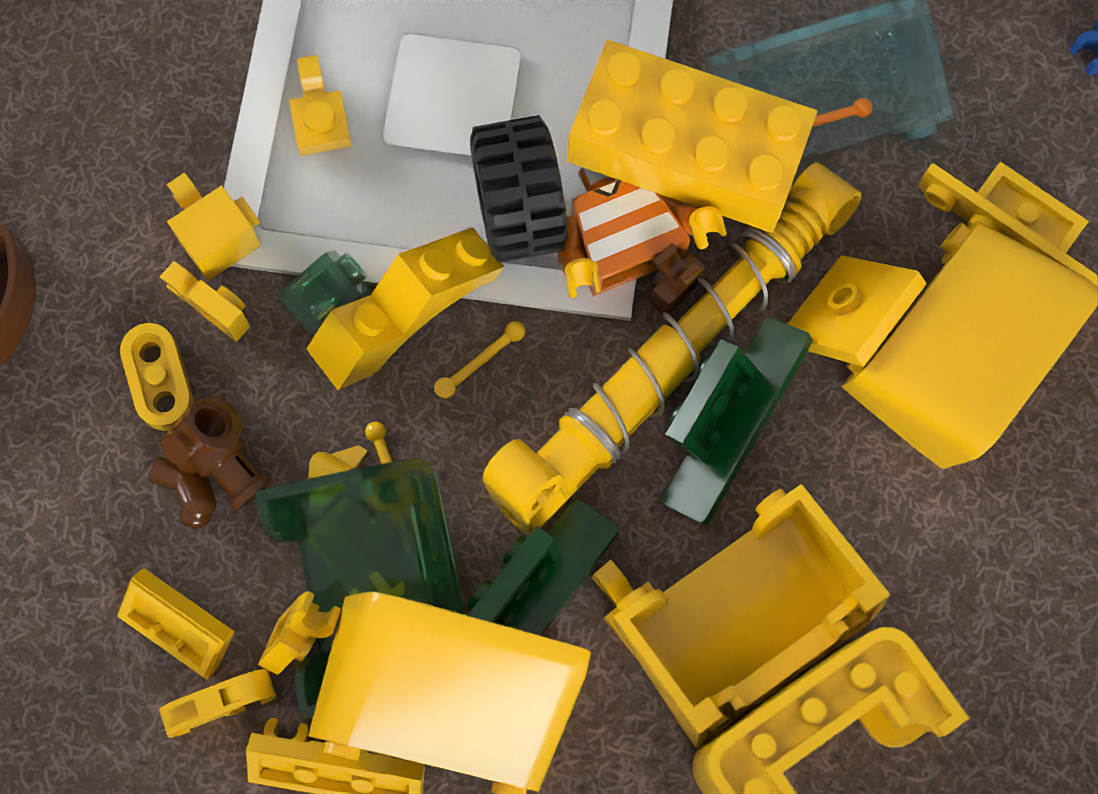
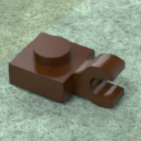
(675, 279)

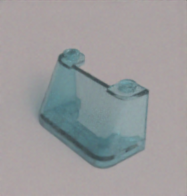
(868, 53)

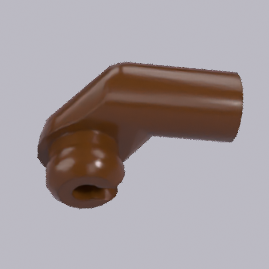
(192, 491)

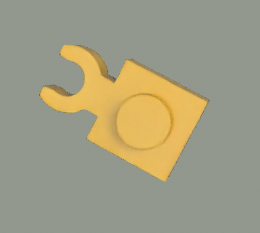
(218, 306)

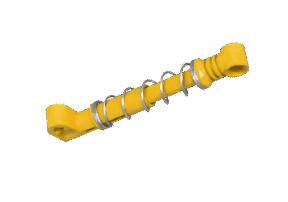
(536, 485)

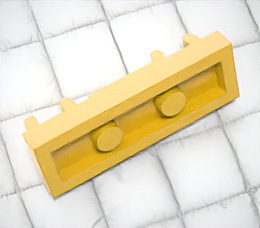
(305, 767)

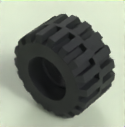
(519, 188)

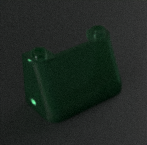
(360, 534)

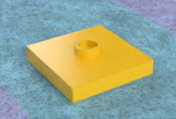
(856, 308)

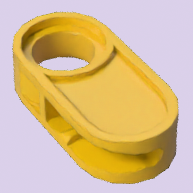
(216, 701)

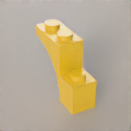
(414, 289)

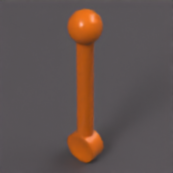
(861, 108)

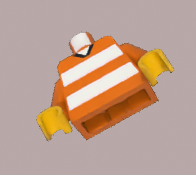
(623, 228)

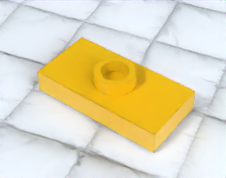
(175, 623)

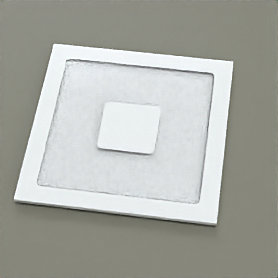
(411, 94)

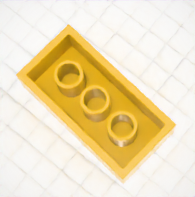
(690, 135)

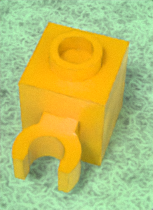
(212, 228)

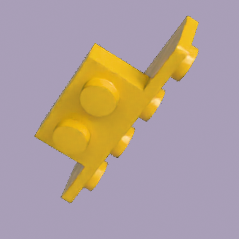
(1012, 208)

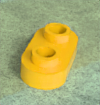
(155, 379)

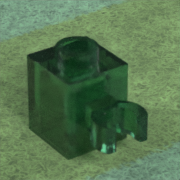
(323, 287)

